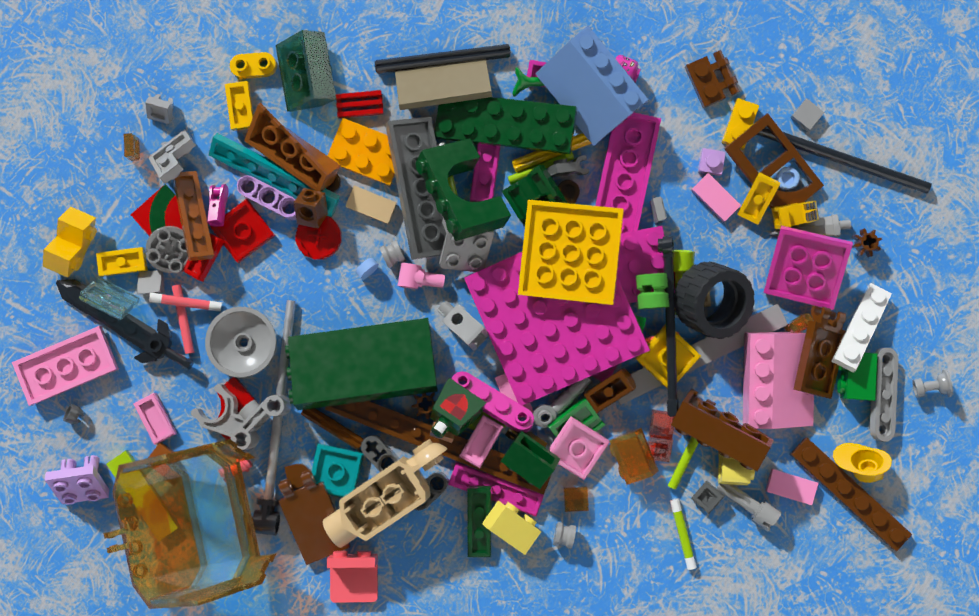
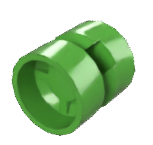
(655, 299)

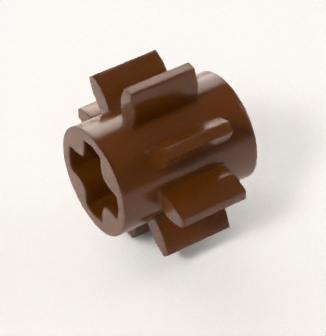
(873, 243)
(422, 409)

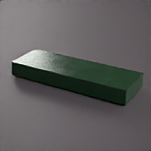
(477, 510)

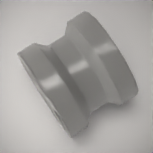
(392, 253)
(564, 535)

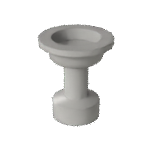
(942, 383)

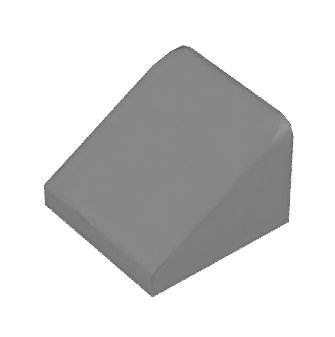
(150, 282)

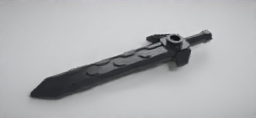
(132, 329)

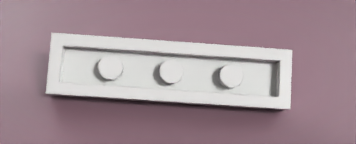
(861, 327)

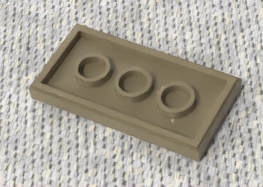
(442, 84)

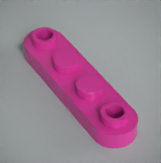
(498, 404)

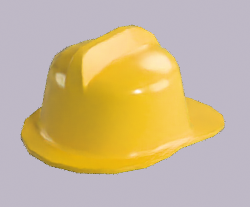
(865, 462)

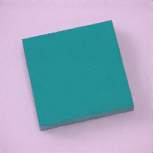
(337, 468)

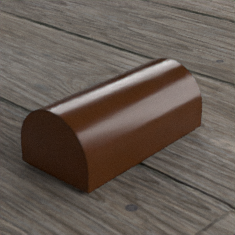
(610, 390)

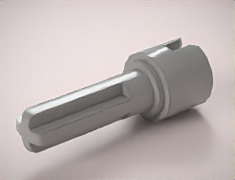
(762, 513)

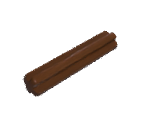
(333, 427)

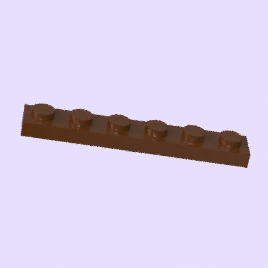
(851, 494)

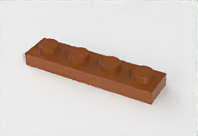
(193, 216)

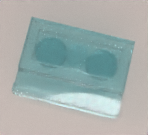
(109, 298)

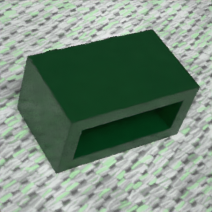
(530, 460)

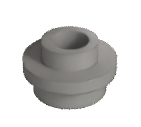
(544, 409)

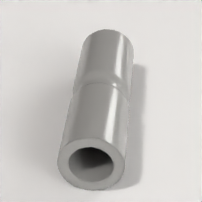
(569, 395)

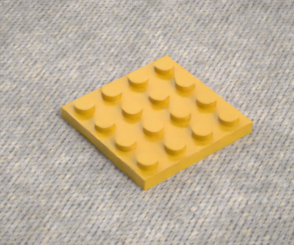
(570, 252)

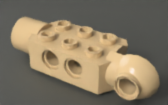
(384, 497)

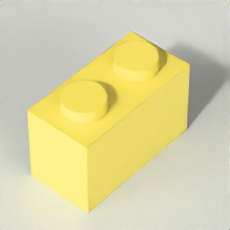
(512, 527)

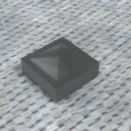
(707, 497)

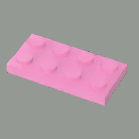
(65, 365)

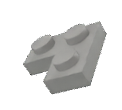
(166, 158)

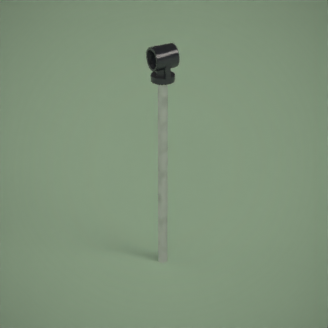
(266, 520)

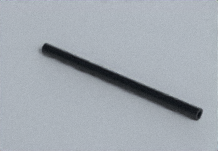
(852, 161)

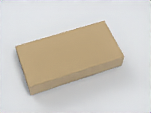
(371, 205)

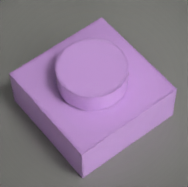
(711, 162)

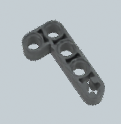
(434, 493)

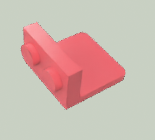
(353, 576)

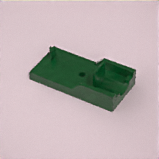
(535, 186)

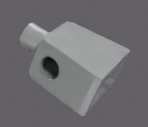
(468, 330)

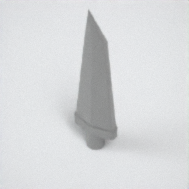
(824, 226)

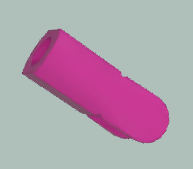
(217, 206)

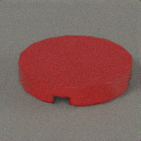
(319, 242)

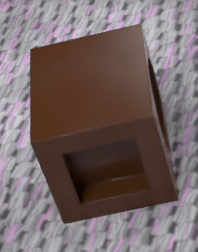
(310, 208)

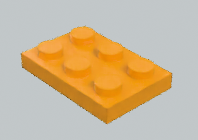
(363, 152)

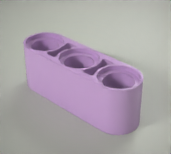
(259, 193)

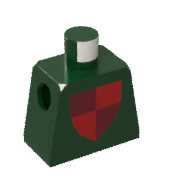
(455, 409)

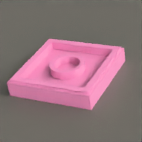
(578, 447)

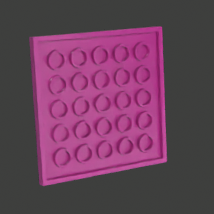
(550, 340)

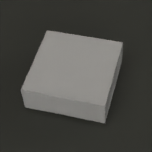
(807, 114)
(658, 210)

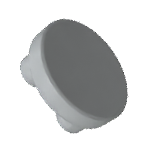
(167, 249)

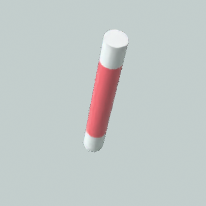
(185, 302)

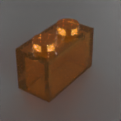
(633, 456)

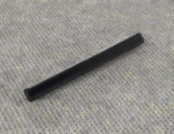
(439, 58)

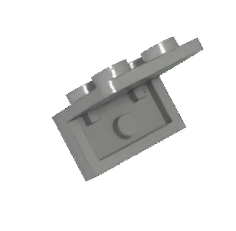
(466, 254)

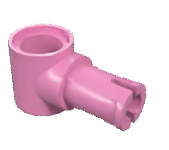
(412, 277)

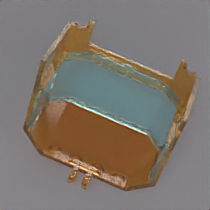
(188, 526)

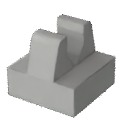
(159, 109)

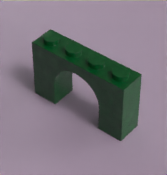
(461, 216)

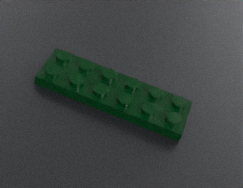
(508, 123)

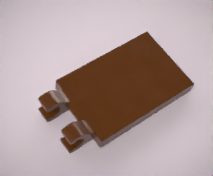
(823, 336)
(305, 515)

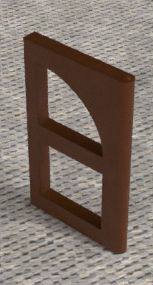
(780, 198)

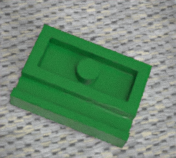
(580, 411)

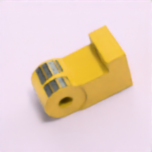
(795, 214)

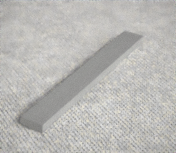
(713, 348)

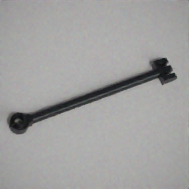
(666, 247)

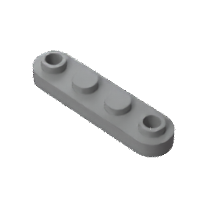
(884, 407)

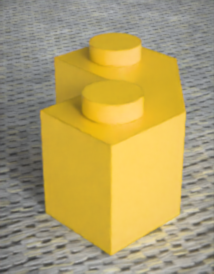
(70, 245)

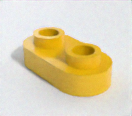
(252, 65)

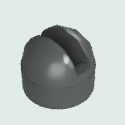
(72, 414)

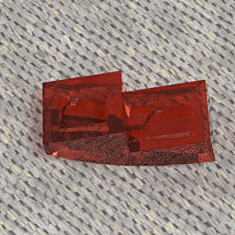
(660, 435)

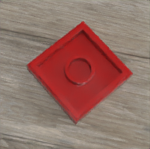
(243, 231)

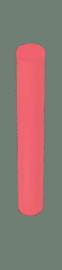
(183, 322)

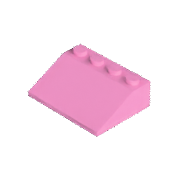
(769, 381)

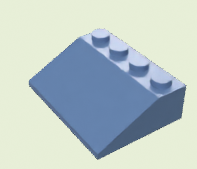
(594, 82)

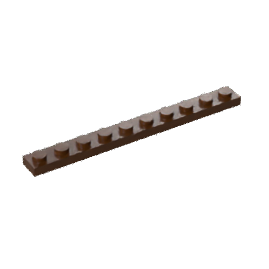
(419, 432)

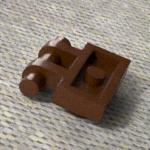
(705, 81)

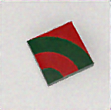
(158, 211)

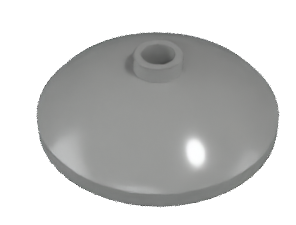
(225, 338)

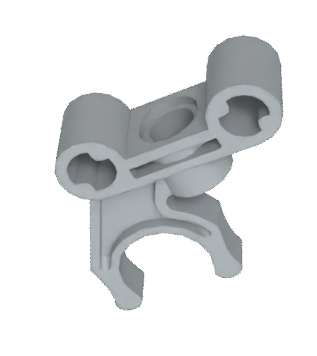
(247, 421)

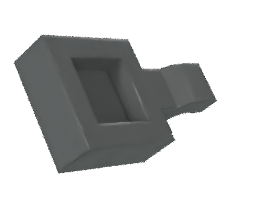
(563, 168)

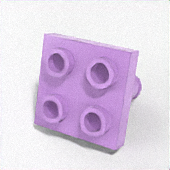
(79, 483)

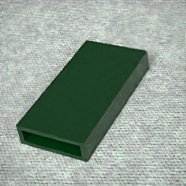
(361, 364)

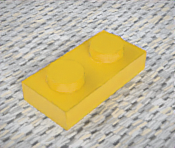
(239, 105)
(740, 120)
(758, 198)
(121, 261)

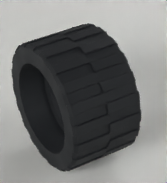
(735, 306)

